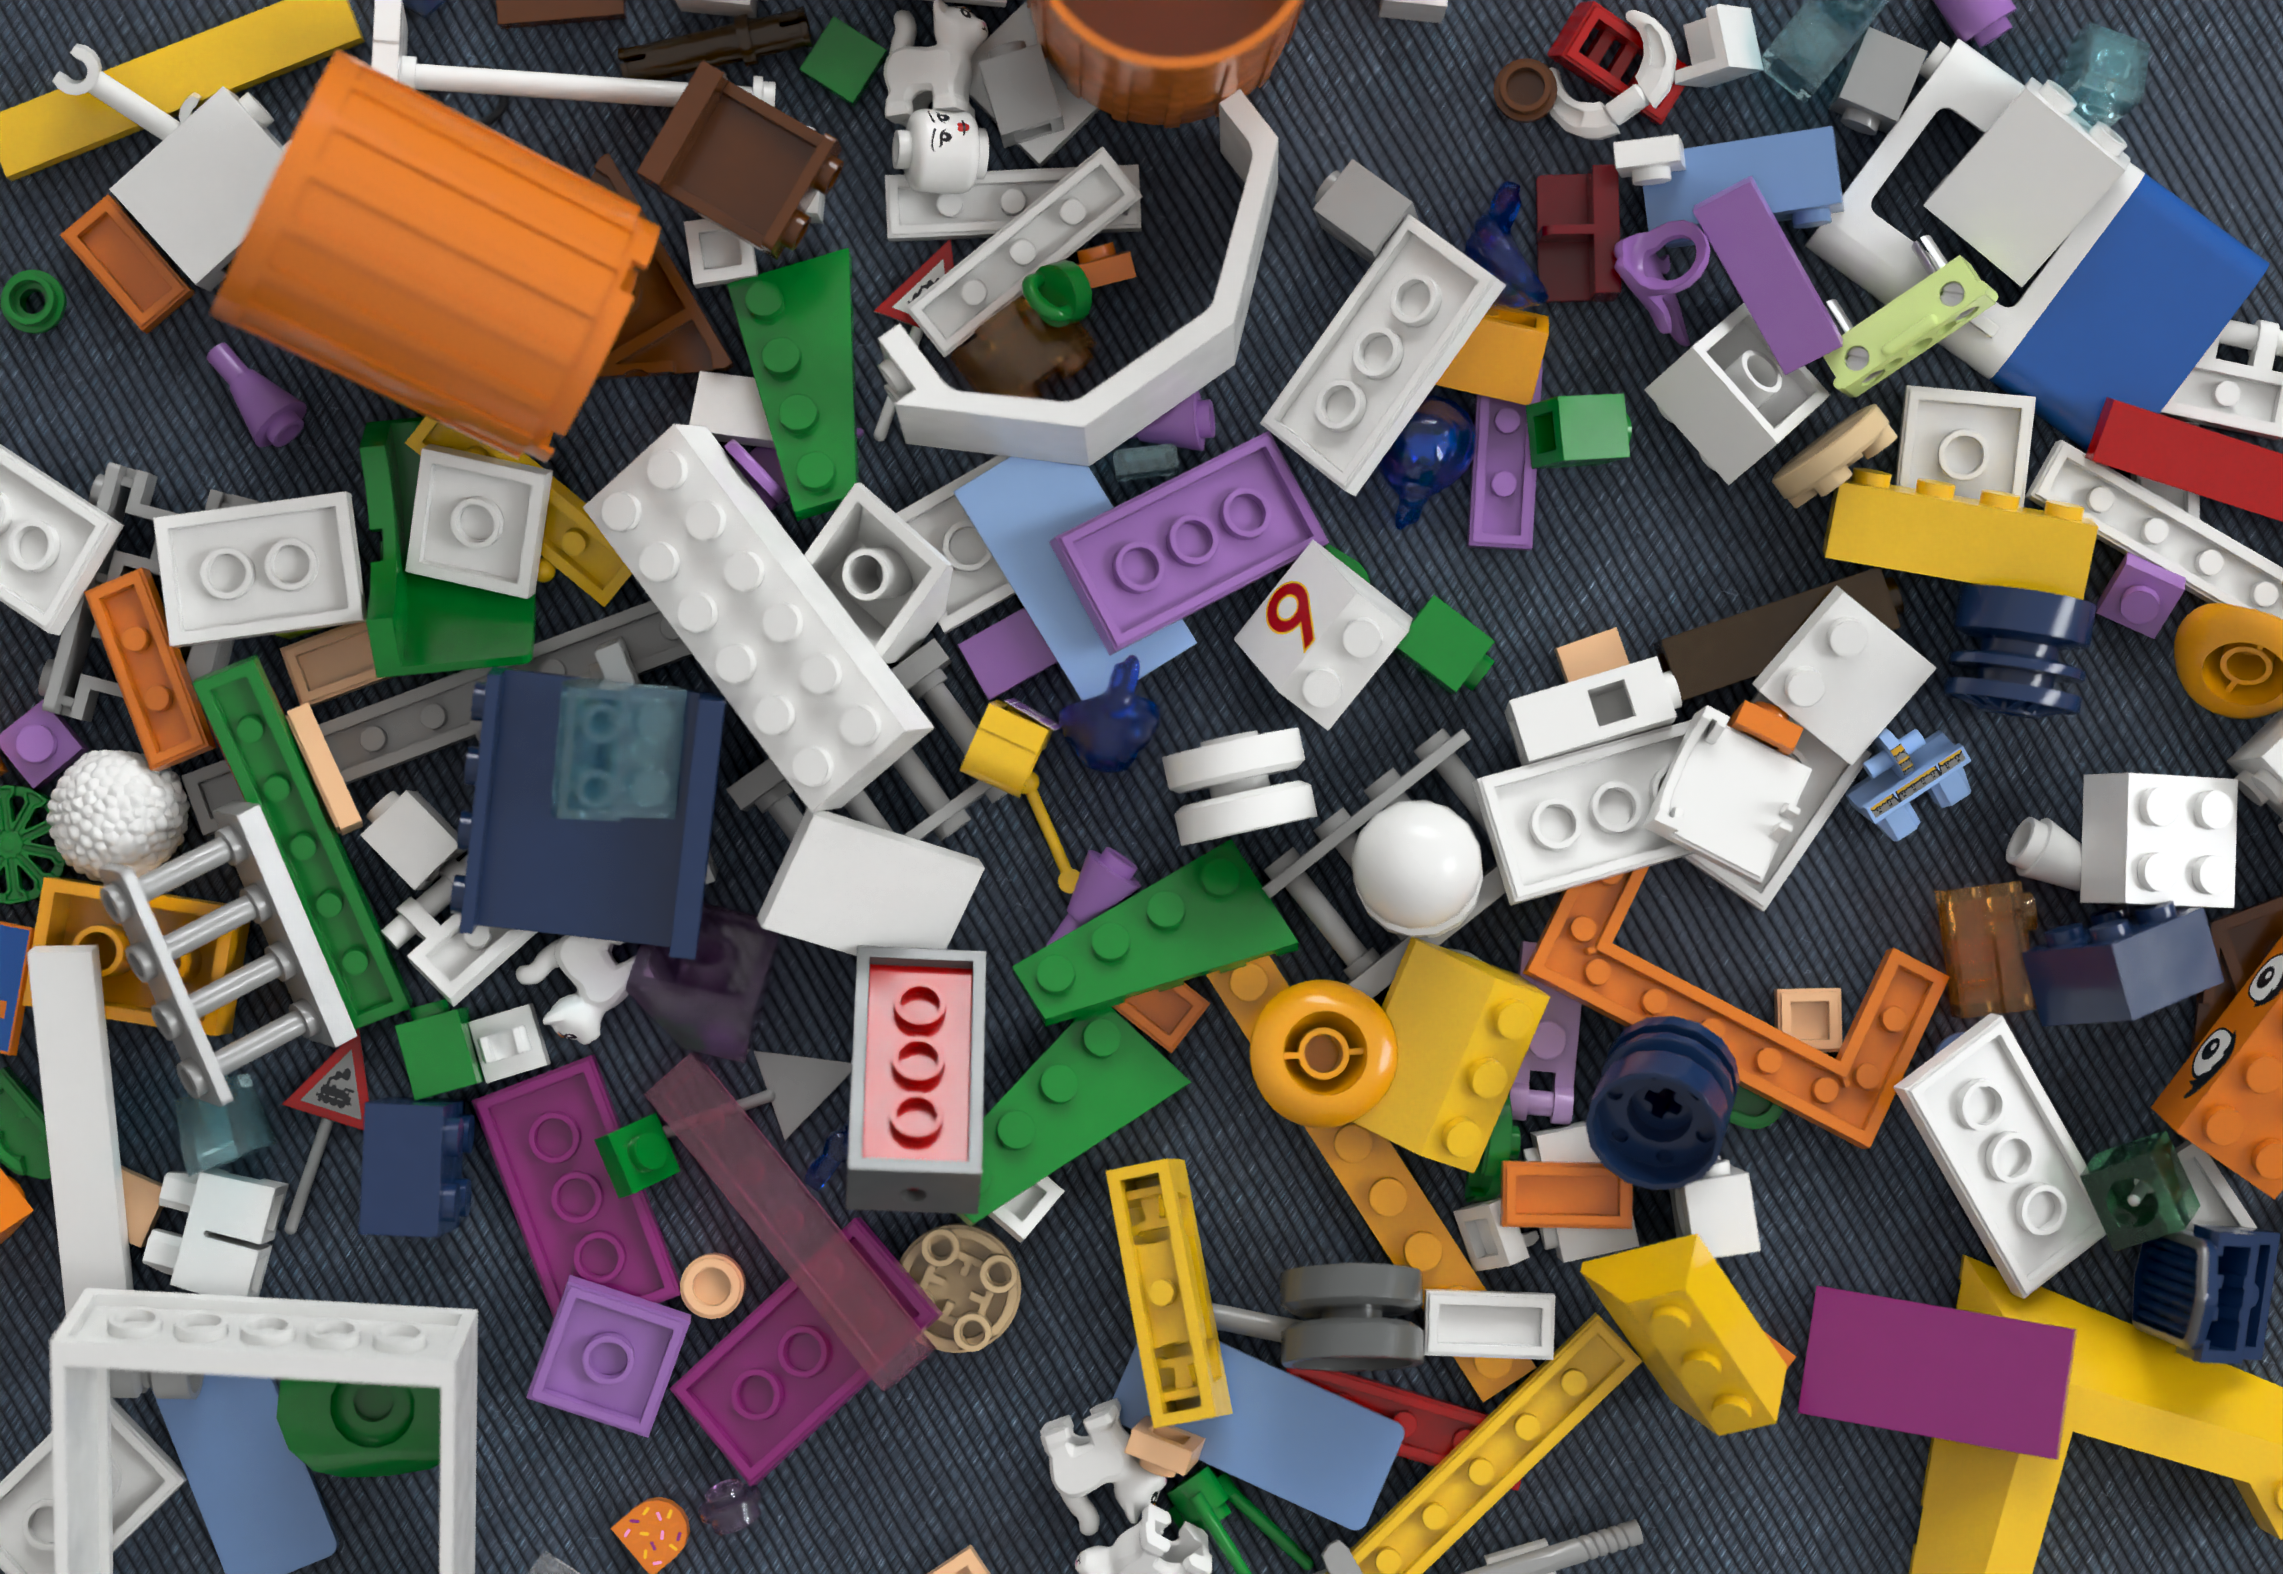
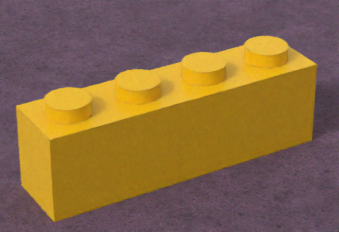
(1960, 536)

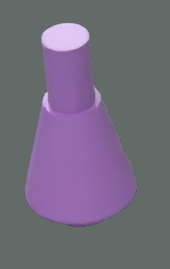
(266, 408)
(1183, 425)
(1101, 885)

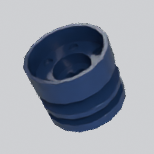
(2019, 650)
(1663, 1103)

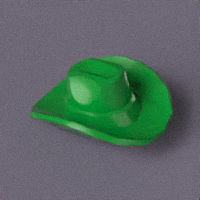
(361, 1426)

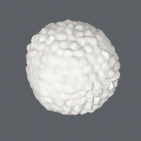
(117, 813)

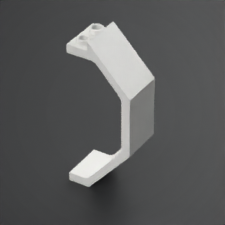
(1139, 393)

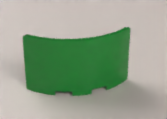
(420, 620)

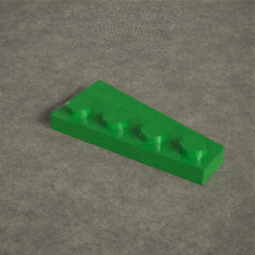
(802, 360)
(1173, 931)
(1067, 1102)

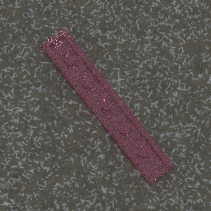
(790, 1222)

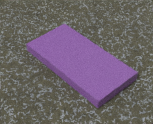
(1188, 542)

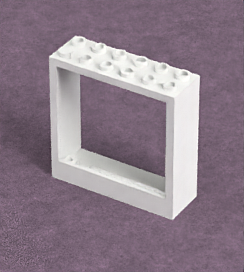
(252, 1340)

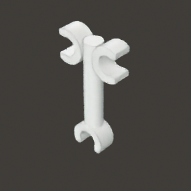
(120, 97)

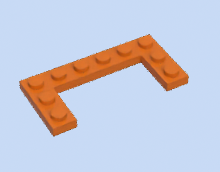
(1837, 1094)

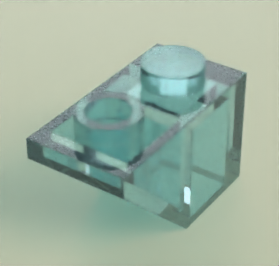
(1817, 42)
(2105, 73)

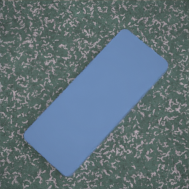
(1287, 1437)
(246, 1480)

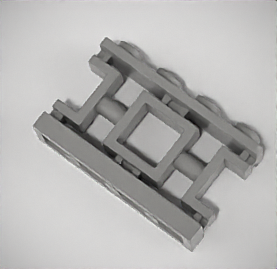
(61, 681)

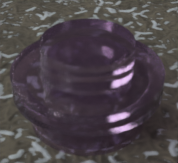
(730, 1506)

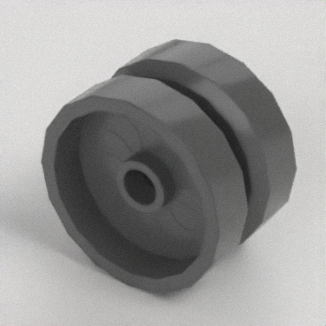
(1352, 1315)

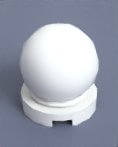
(1417, 869)

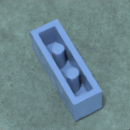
(1791, 169)

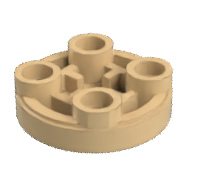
(1826, 460)
(970, 1282)

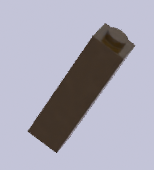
(1750, 640)

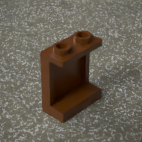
(741, 162)

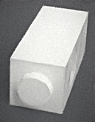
(1593, 711)

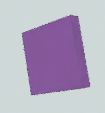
(608, 1356)

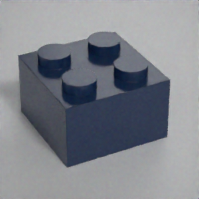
(2122, 964)
(414, 1166)

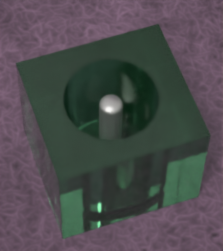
(2140, 1191)

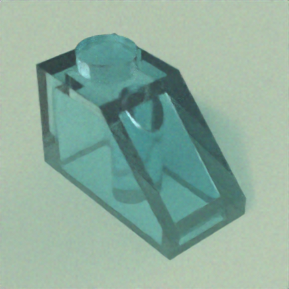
(221, 1135)

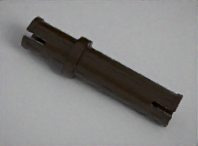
(718, 46)

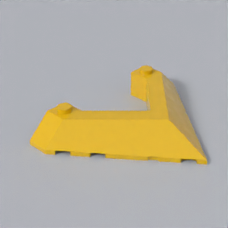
(2125, 1388)

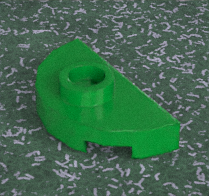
(22, 1129)
(1502, 1145)

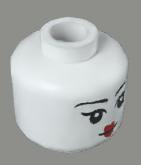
(941, 151)

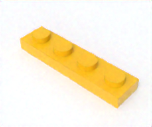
(570, 535)

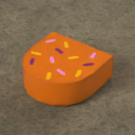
(654, 1532)

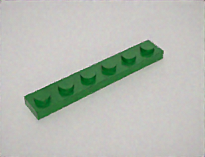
(277, 778)

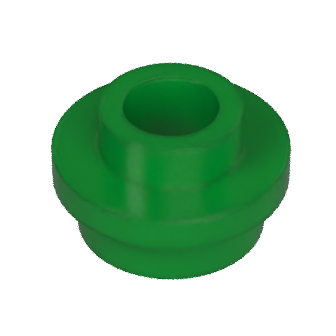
(20, 288)

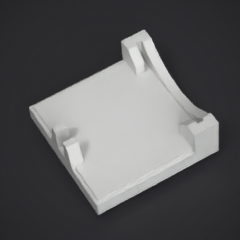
(1728, 797)

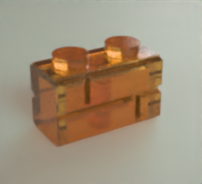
(1982, 947)

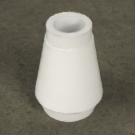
(2046, 853)

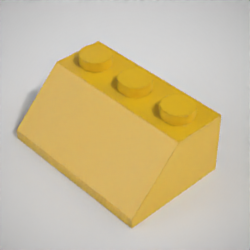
(1459, 1051)
(1692, 1332)

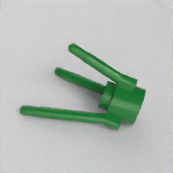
(1202, 1502)

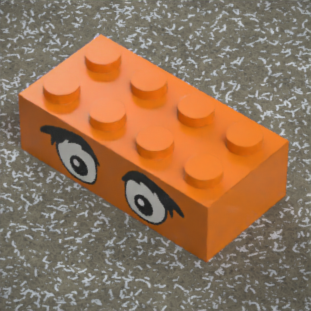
(2232, 1083)

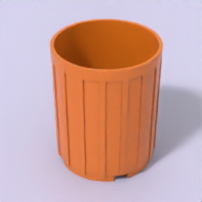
(1163, 56)
(437, 262)

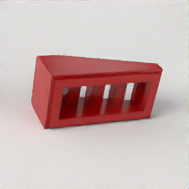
(1574, 34)

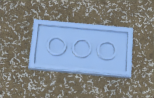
(1017, 515)

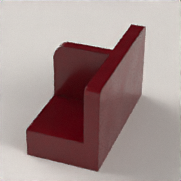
(1578, 235)

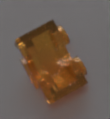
(1020, 351)

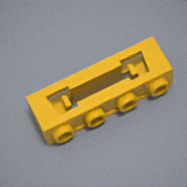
(1168, 1292)

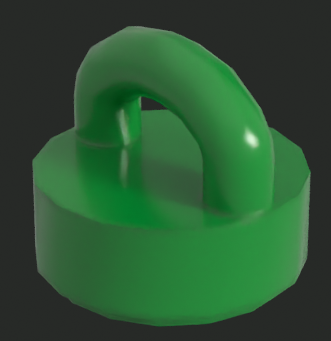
(1058, 293)

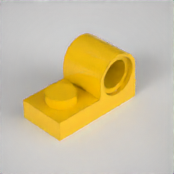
(1005, 748)

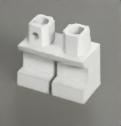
(225, 1206)

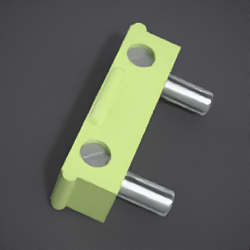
(1909, 322)

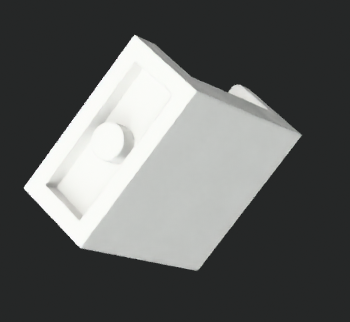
(2029, 180)
(205, 184)

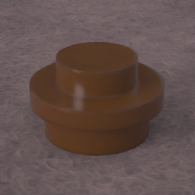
(1525, 90)

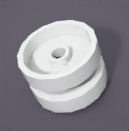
(1239, 785)

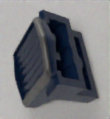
(2207, 1291)

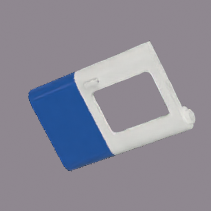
(2113, 309)

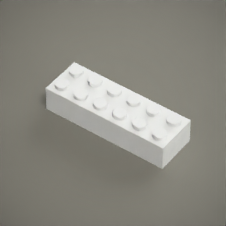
(758, 617)

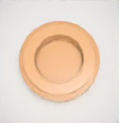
(712, 1285)

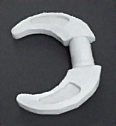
(1654, 81)

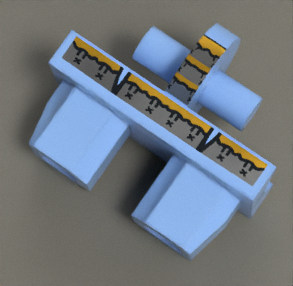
(1904, 772)

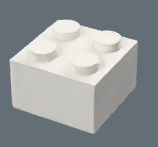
(2159, 840)

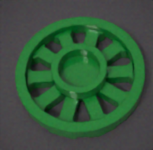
(22, 844)

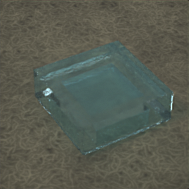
(1145, 462)

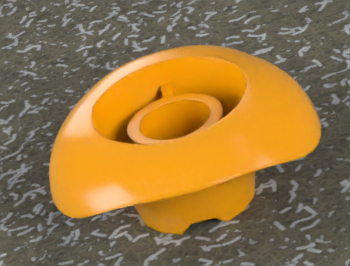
(2231, 660)
(1323, 1053)

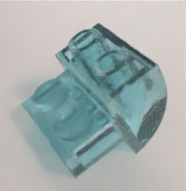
(617, 750)

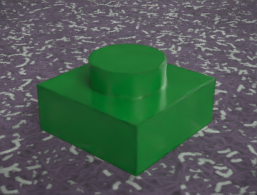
(637, 1155)

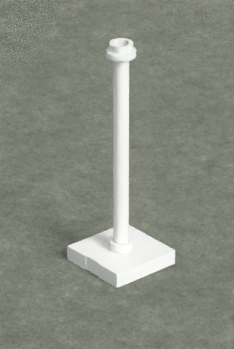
(391, 58)

